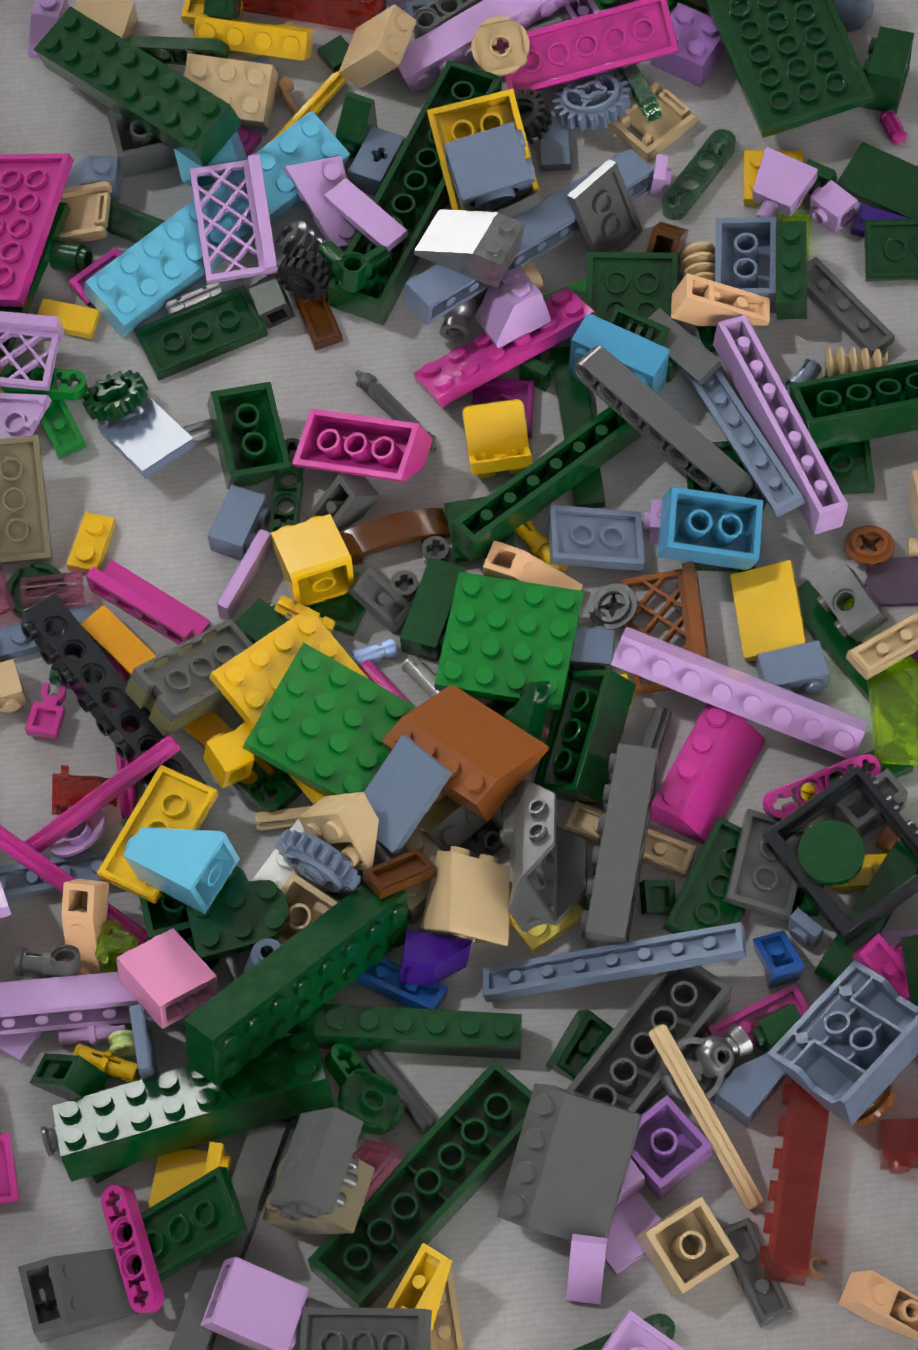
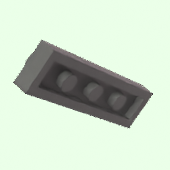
(846, 308)

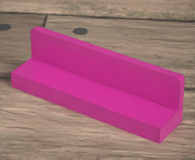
(146, 603)

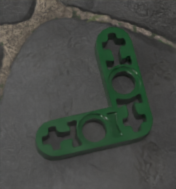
(272, 786)

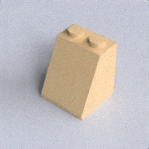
(469, 898)

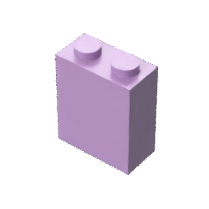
(255, 1306)

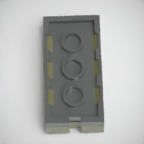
(178, 681)

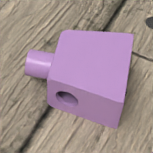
(781, 183)

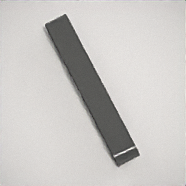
(661, 424)

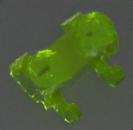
(114, 944)

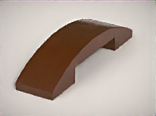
(394, 531)

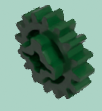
(115, 396)

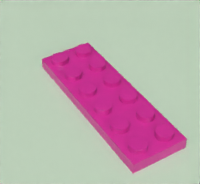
(595, 45)
(482, 361)

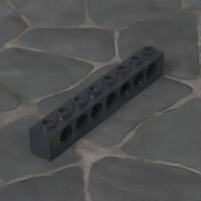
(54, 616)

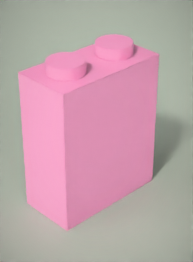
(167, 977)

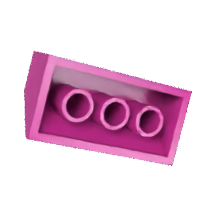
(362, 445)
(707, 773)

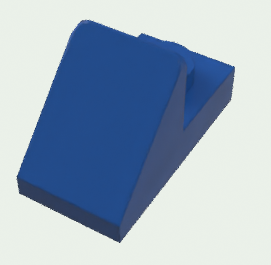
(778, 958)

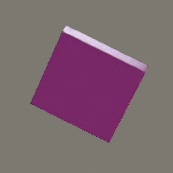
(504, 390)

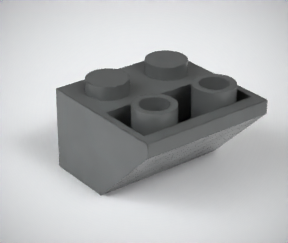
(454, 825)

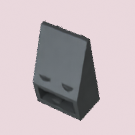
(74, 1293)

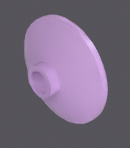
(80, 837)

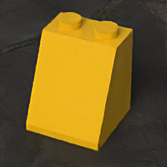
(313, 560)

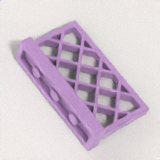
(259, 213)
(35, 329)

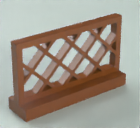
(690, 606)

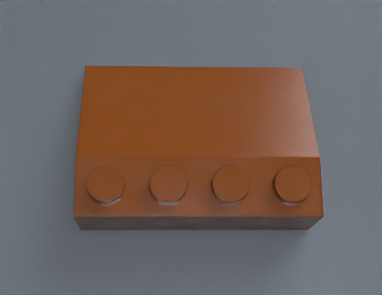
(473, 742)

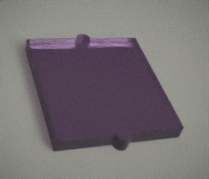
(894, 582)

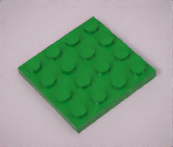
(507, 637)
(326, 724)

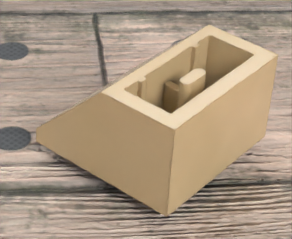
(345, 824)

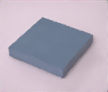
(143, 1042)

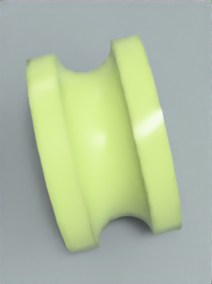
(122, 1043)

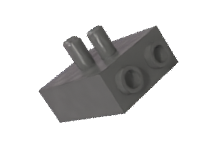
(318, 1165)

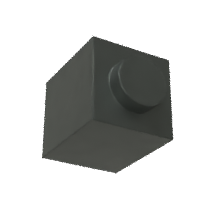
(271, 301)

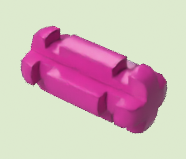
(893, 127)

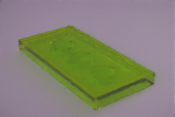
(895, 713)

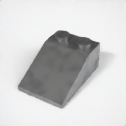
(472, 243)

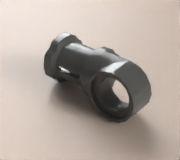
(47, 963)

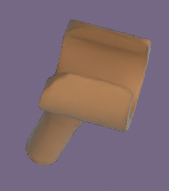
(283, 89)
(814, 1275)

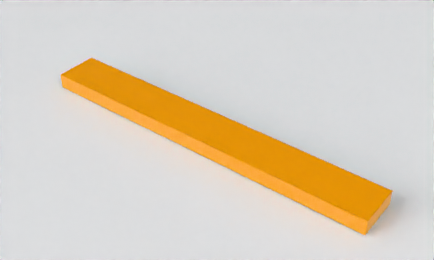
(131, 652)

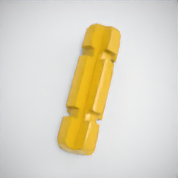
(285, 606)

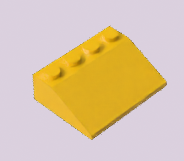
(469, 118)

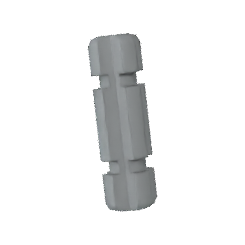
(193, 297)

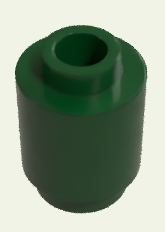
(70, 256)

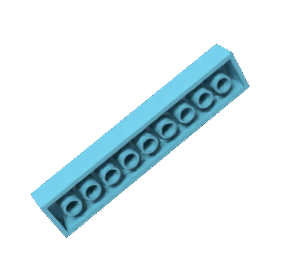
(171, 254)

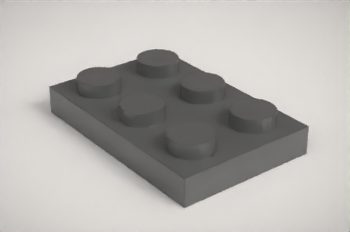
(605, 210)
(756, 875)

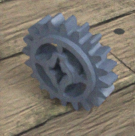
(593, 101)
(317, 862)

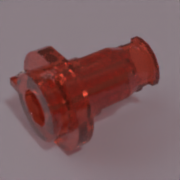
(72, 788)

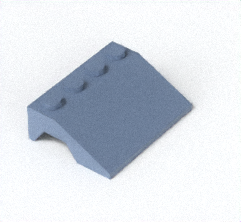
(850, 1042)

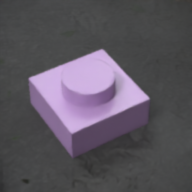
(661, 175)

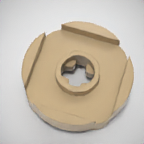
(486, 37)

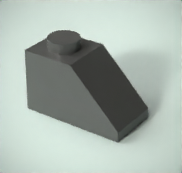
(346, 500)

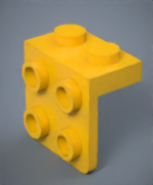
(496, 438)
(183, 1167)

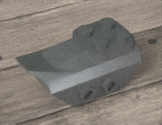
(544, 858)

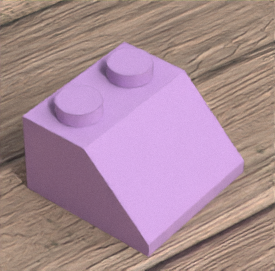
(512, 309)

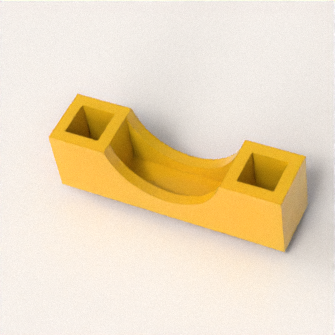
(257, 38)
(227, 757)

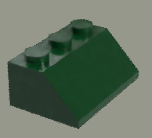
(248, 434)

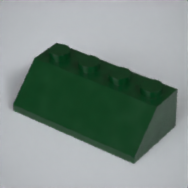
(585, 735)

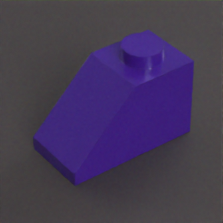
(431, 957)

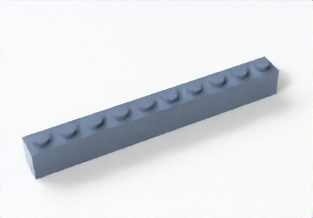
(545, 227)

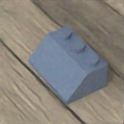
(747, 255)

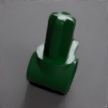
(353, 267)

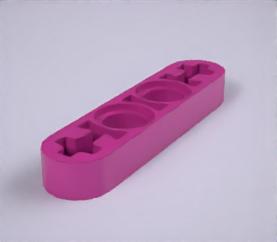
(818, 779)
(127, 1251)

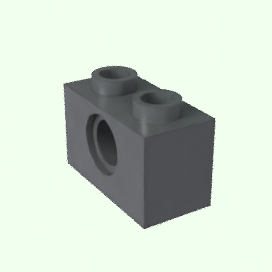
(863, 616)

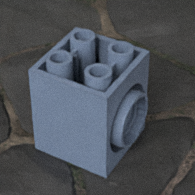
(489, 167)

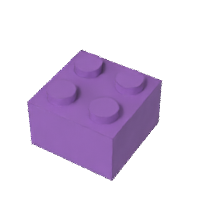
(697, 43)
(668, 1147)

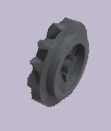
(605, 599)

